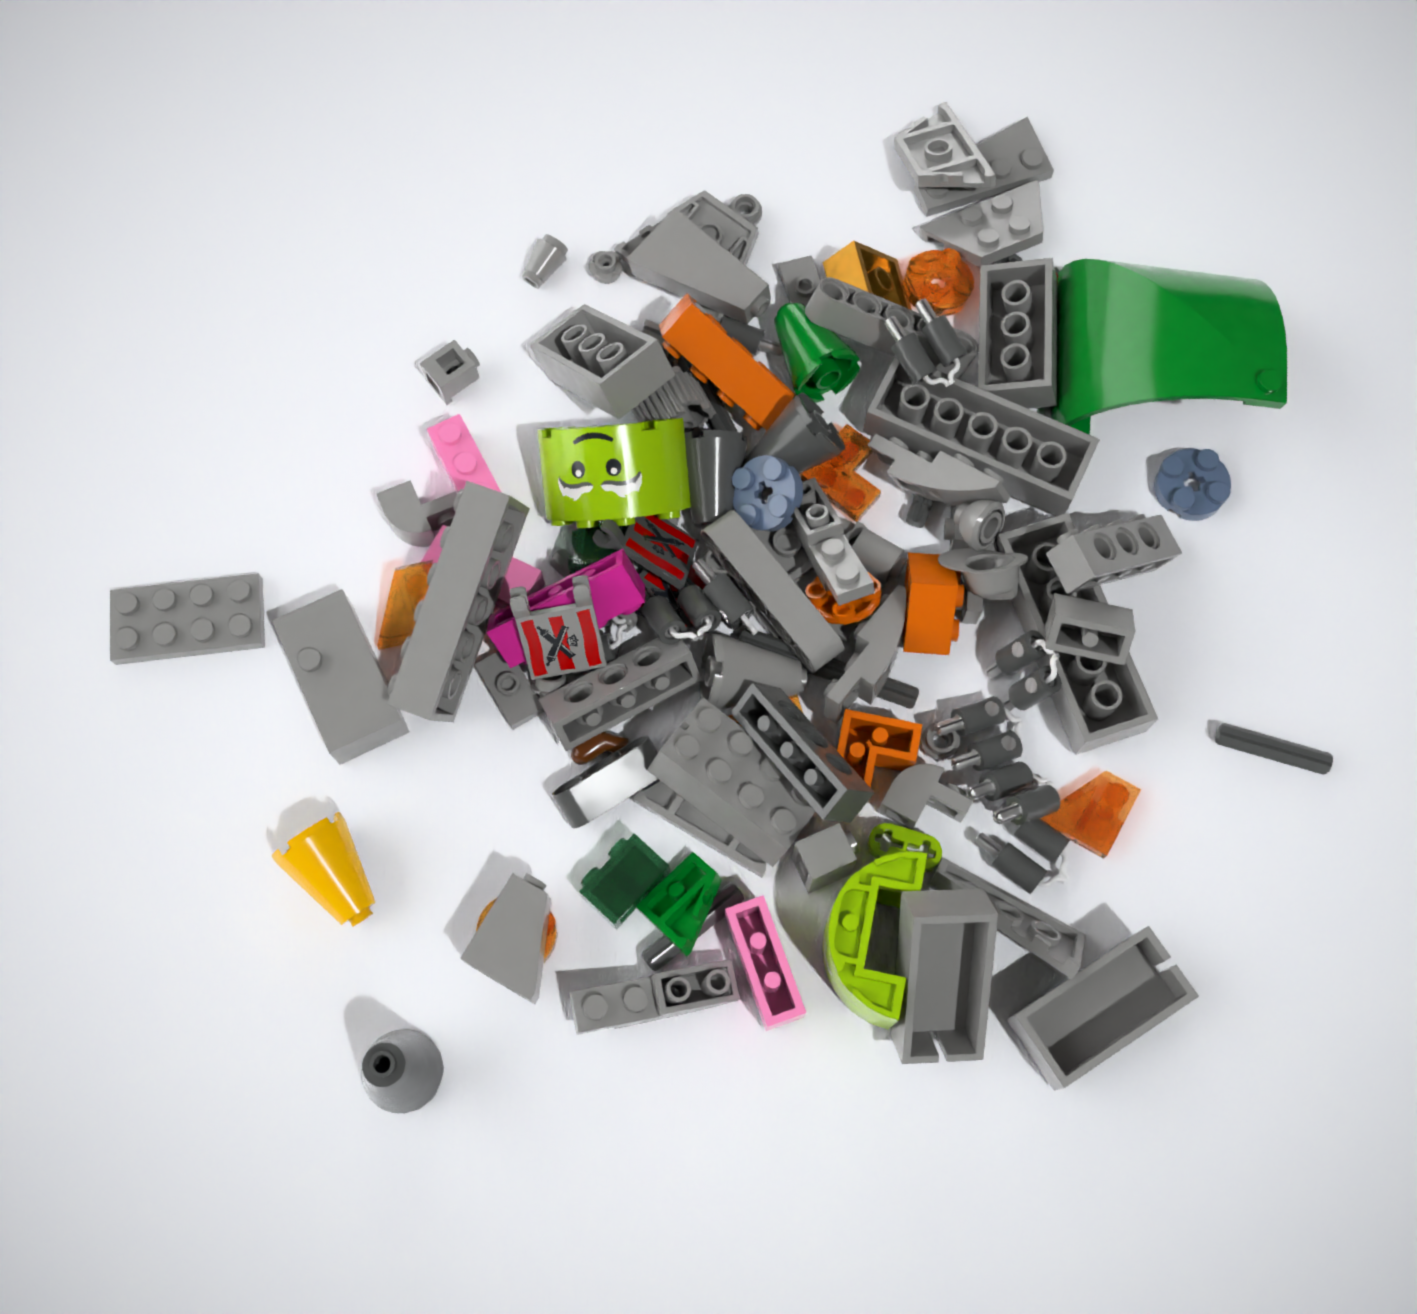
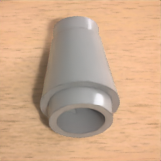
(545, 260)

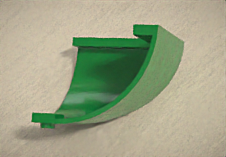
(1163, 336)

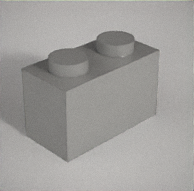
(1089, 629)
(825, 857)

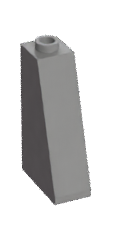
(691, 262)

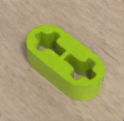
(906, 838)

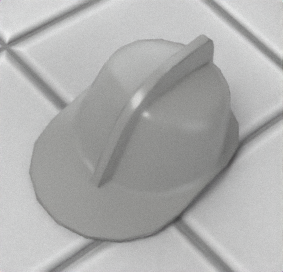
(987, 572)

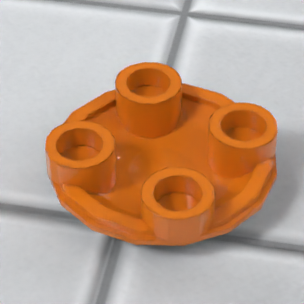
(846, 613)

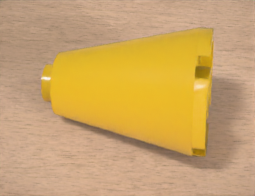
(329, 869)

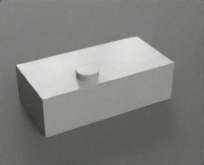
(1019, 332)
(603, 360)
(340, 676)

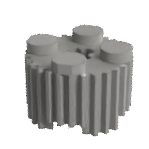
(678, 398)

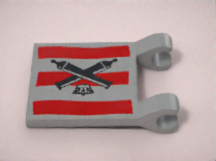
(559, 637)

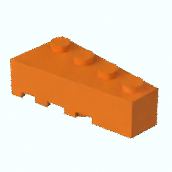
(725, 363)

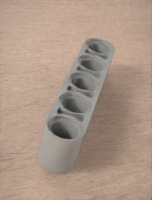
(862, 319)
(772, 591)

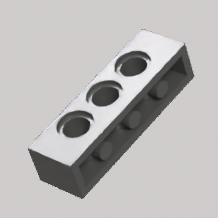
(802, 753)

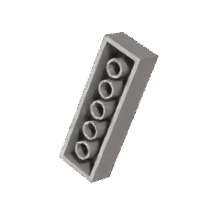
(1030, 451)
(457, 603)
(1096, 697)

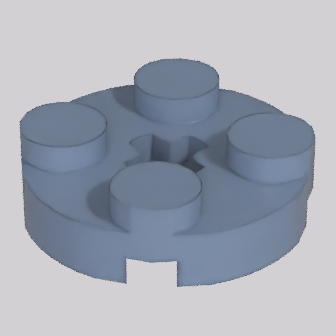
(1206, 469)
(749, 485)

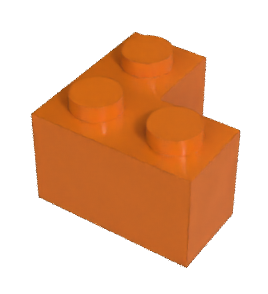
(930, 605)
(877, 741)

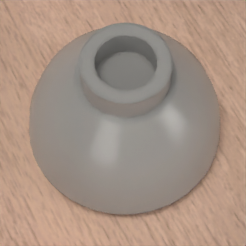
(980, 522)

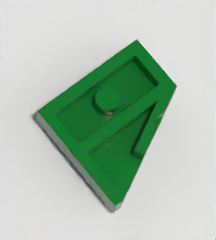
(682, 902)

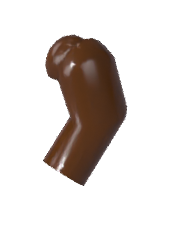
(596, 746)

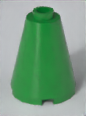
(813, 354)

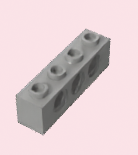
(1112, 552)
(619, 691)

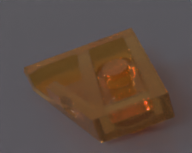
(406, 591)
(1095, 812)

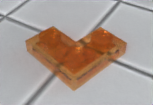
(839, 478)

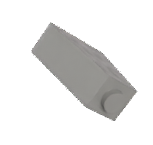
(513, 937)

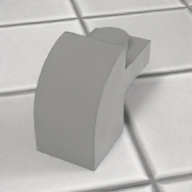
(410, 519)
(920, 787)

